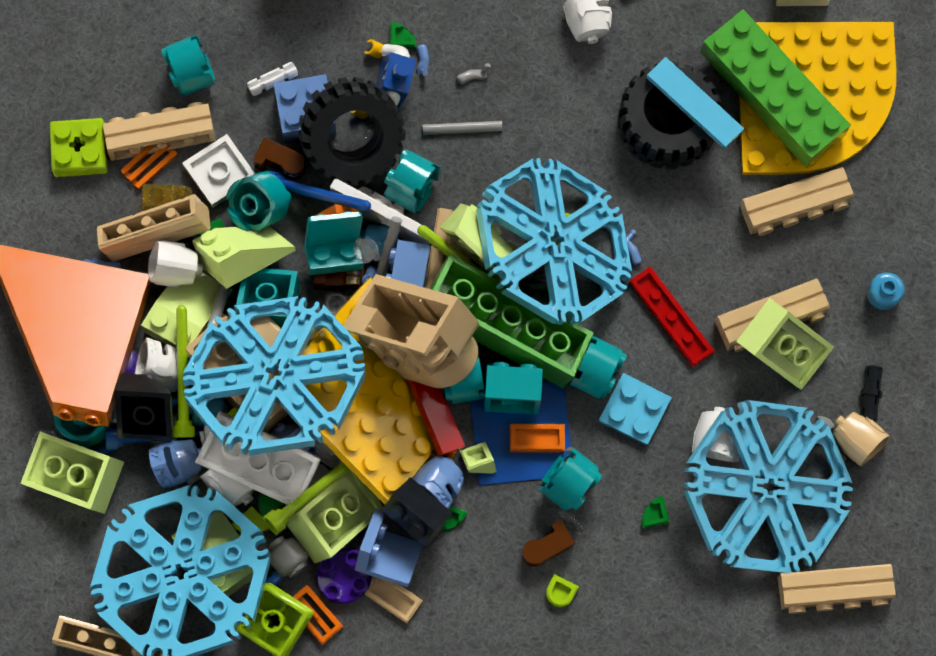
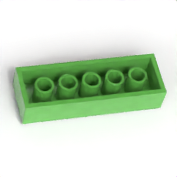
(775, 88)
(512, 327)

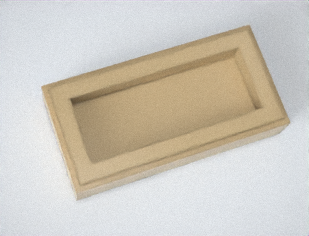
(393, 598)

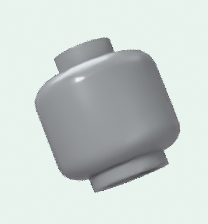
(288, 557)

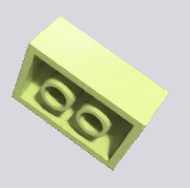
(464, 231)

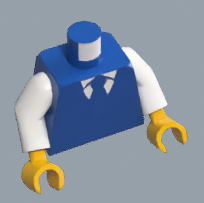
(394, 72)

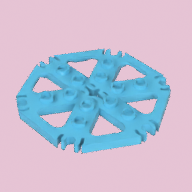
(539, 250)
(261, 360)
(780, 465)
(195, 587)

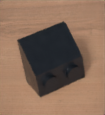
(143, 408)
(417, 512)

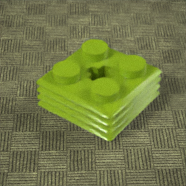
(92, 154)
(292, 617)

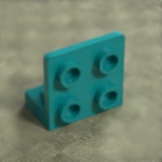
(331, 242)

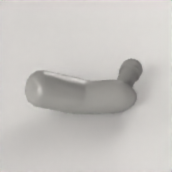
(473, 75)

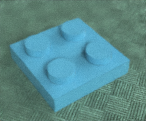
(635, 409)

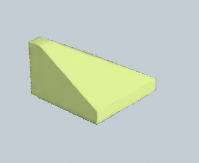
(478, 459)

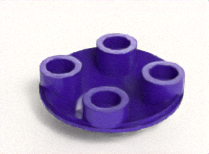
(339, 580)

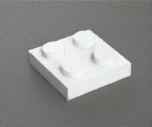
(217, 169)

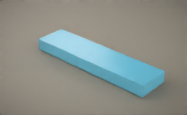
(695, 103)

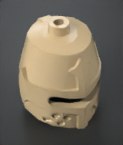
(859, 437)

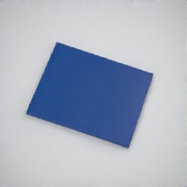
(495, 431)

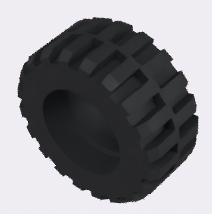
(652, 143)
(367, 160)

